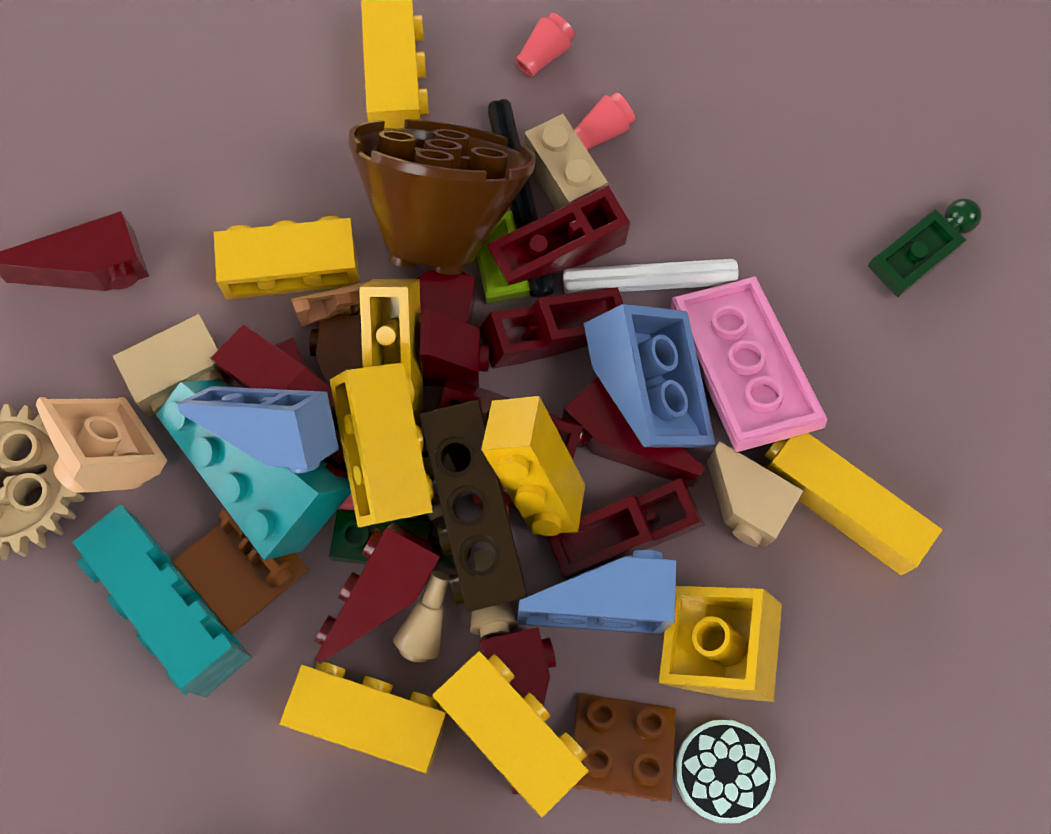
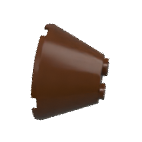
(437, 188)

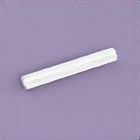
(651, 276)

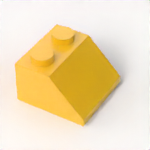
(723, 642)

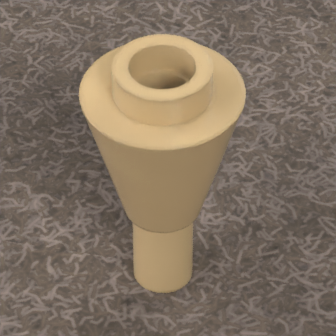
(495, 619)
(421, 631)

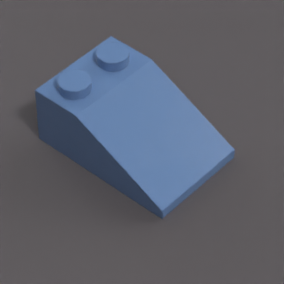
(652, 374)
(618, 597)

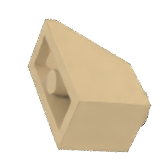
(750, 496)

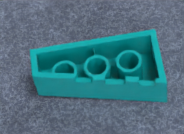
(268, 503)
(159, 603)

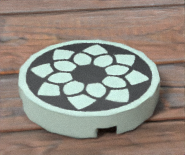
(724, 771)

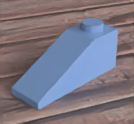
(268, 424)

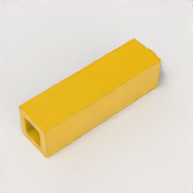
(854, 502)

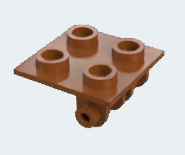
(234, 575)
(626, 747)

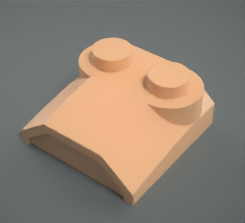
(100, 444)

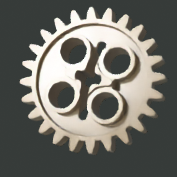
(17, 520)

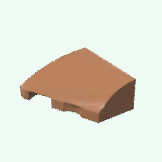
(328, 303)

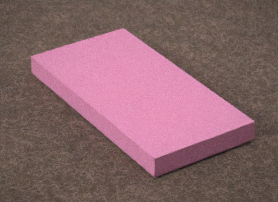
(749, 365)

